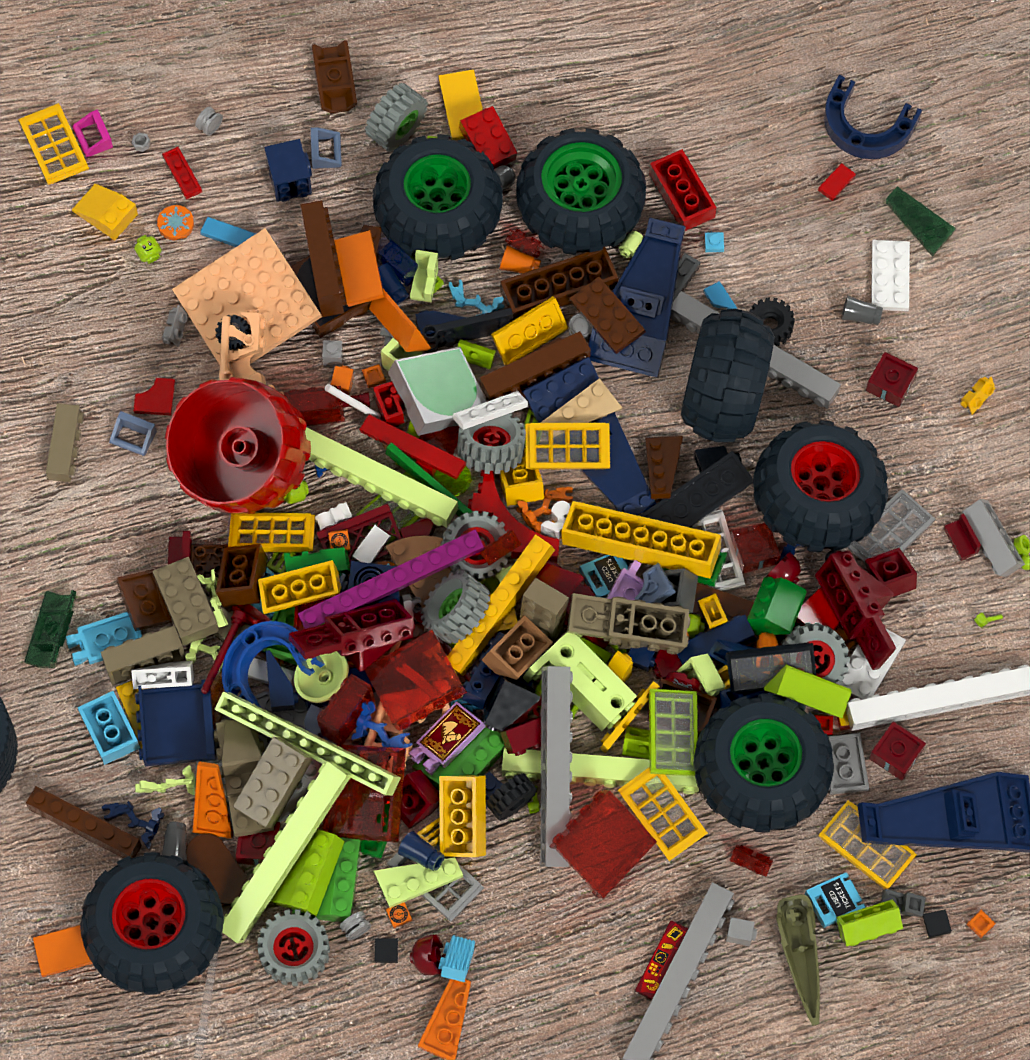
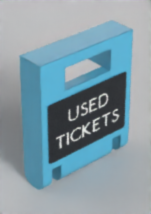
(606, 569)
(838, 896)

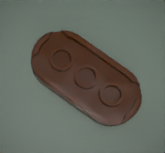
(218, 864)

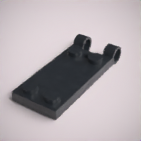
(468, 329)

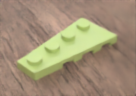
(413, 880)

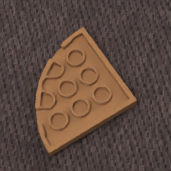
(412, 547)

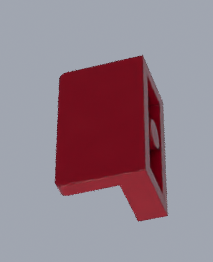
(962, 538)
(179, 547)

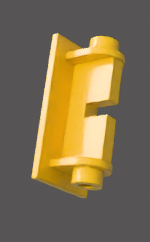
(983, 389)

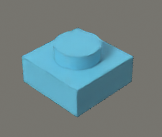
(714, 242)

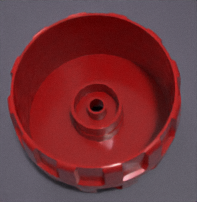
(207, 438)

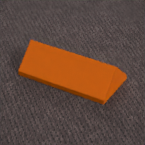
(398, 324)

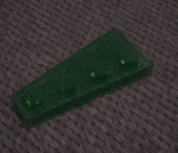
(922, 222)

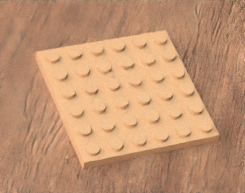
(243, 280)

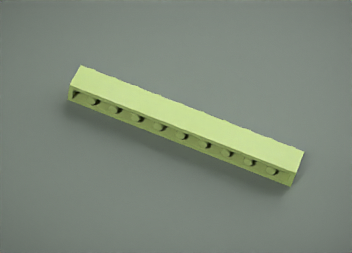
(381, 479)
(309, 743)
(591, 770)
(285, 851)

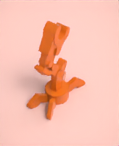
(531, 517)

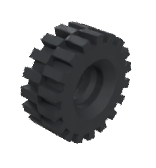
(780, 313)
(511, 796)

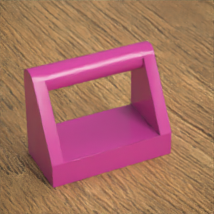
(90, 119)

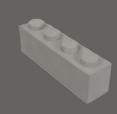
(993, 538)

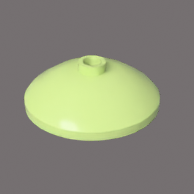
(315, 687)

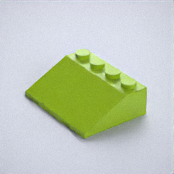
(310, 875)

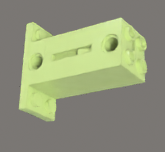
(594, 685)

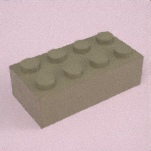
(185, 601)
(545, 609)
(142, 652)
(273, 782)

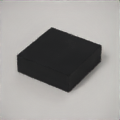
(937, 923)
(386, 950)

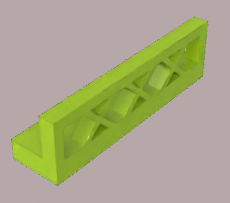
(638, 745)

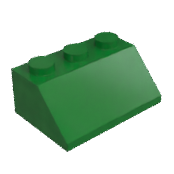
(776, 606)

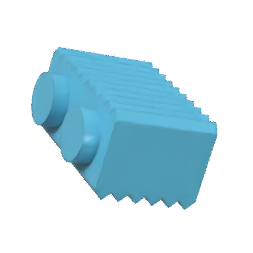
(457, 958)

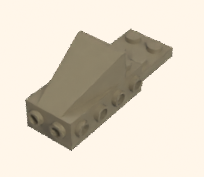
(630, 622)
(239, 754)

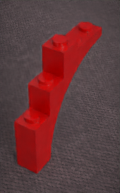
(489, 501)

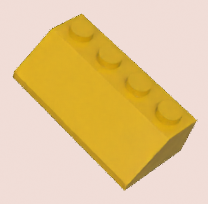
(299, 586)
(462, 815)

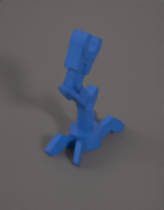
(364, 722)

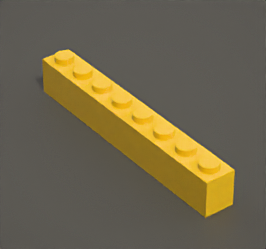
(501, 603)

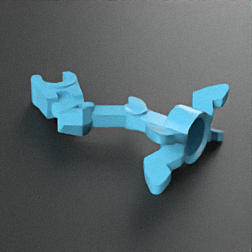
(458, 295)

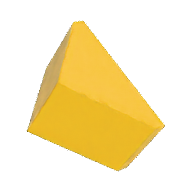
(712, 611)

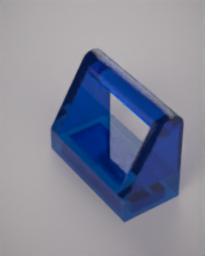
(402, 263)

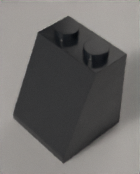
(508, 703)

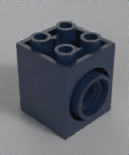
(289, 170)
(364, 571)

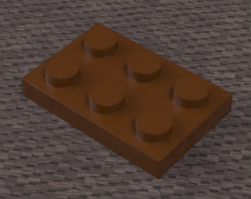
(143, 600)

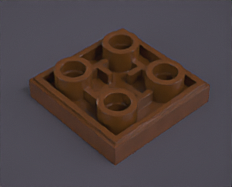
(207, 557)

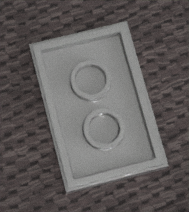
(849, 764)

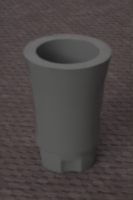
(861, 311)
(175, 840)

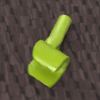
(981, 619)
(534, 805)

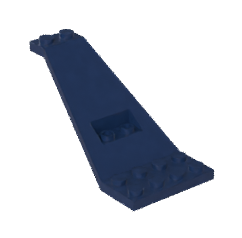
(646, 280)
(624, 481)
(969, 814)

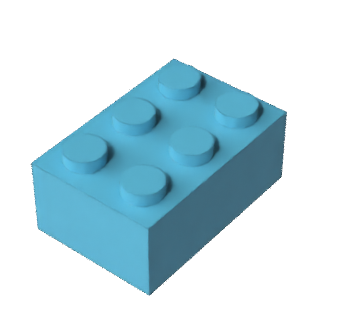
(108, 727)

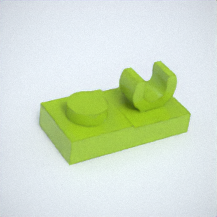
(477, 354)

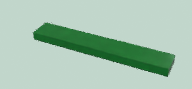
(421, 475)

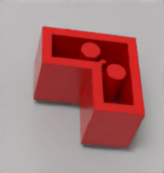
(389, 403)

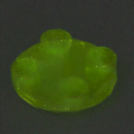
(454, 486)

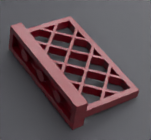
(359, 523)

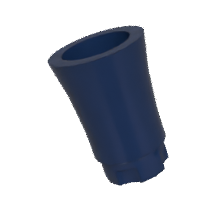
(392, 284)
(420, 851)

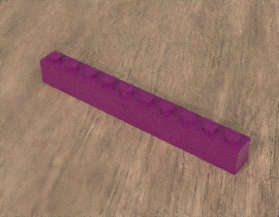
(394, 579)

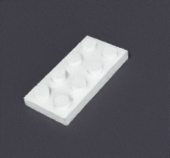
(890, 274)
(861, 677)

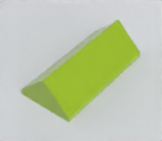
(810, 691)

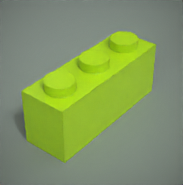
(869, 923)

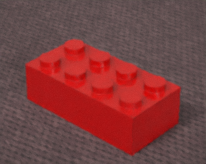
(682, 190)

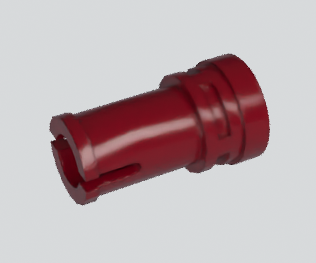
(363, 398)

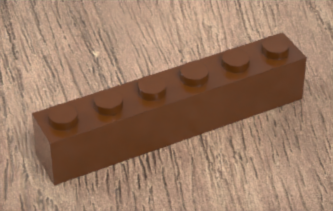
(534, 367)
(83, 823)

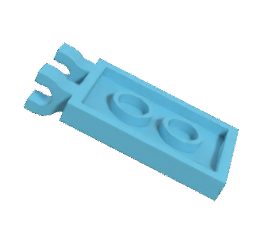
(100, 635)

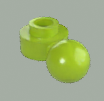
(1022, 545)

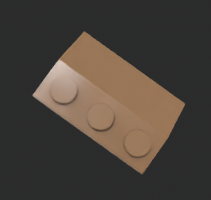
(517, 649)

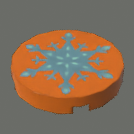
(175, 222)

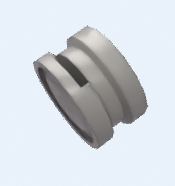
(209, 121)
(579, 323)
(355, 925)

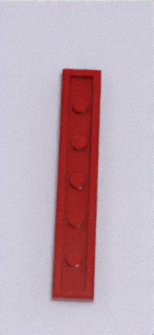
(413, 446)

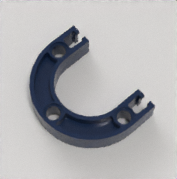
(869, 145)

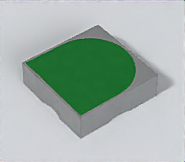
(435, 388)

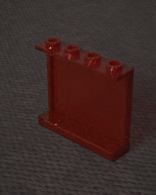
(415, 680)
(603, 842)

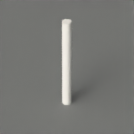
(351, 401)

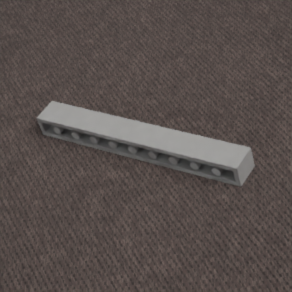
(783, 366)
(555, 760)
(680, 973)

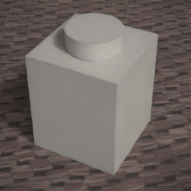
(332, 353)
(741, 931)

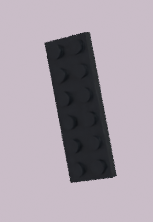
(703, 493)

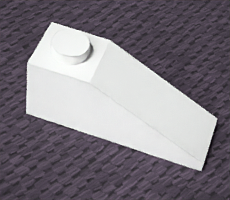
(164, 675)

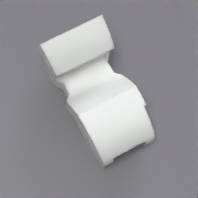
(558, 514)
(333, 516)

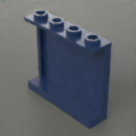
(175, 725)

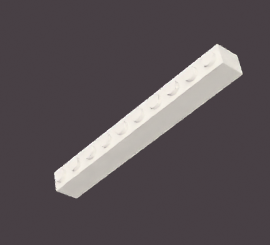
(938, 698)

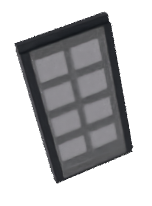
(754, 668)

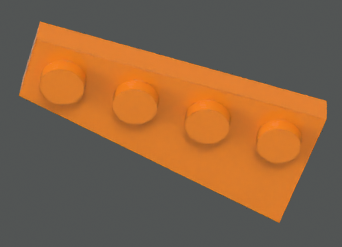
(210, 804)
(446, 1023)

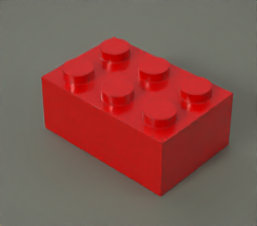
(489, 136)

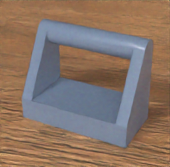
(321, 162)
(136, 424)

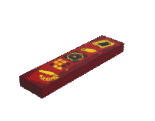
(661, 960)

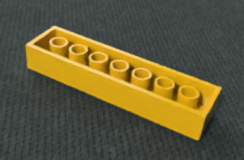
(641, 539)

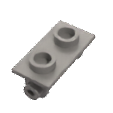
(176, 318)

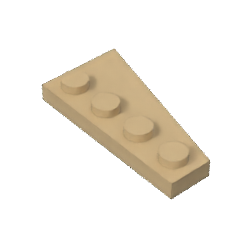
(587, 406)

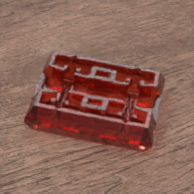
(362, 804)

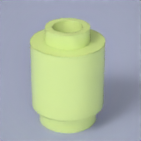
(630, 244)

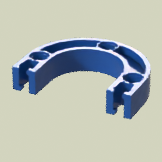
(242, 652)

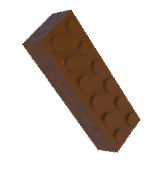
(323, 258)
(557, 280)

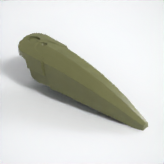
(798, 940)

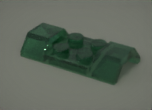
(50, 629)

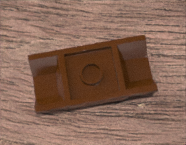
(334, 78)

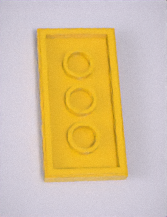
(460, 98)
(530, 331)

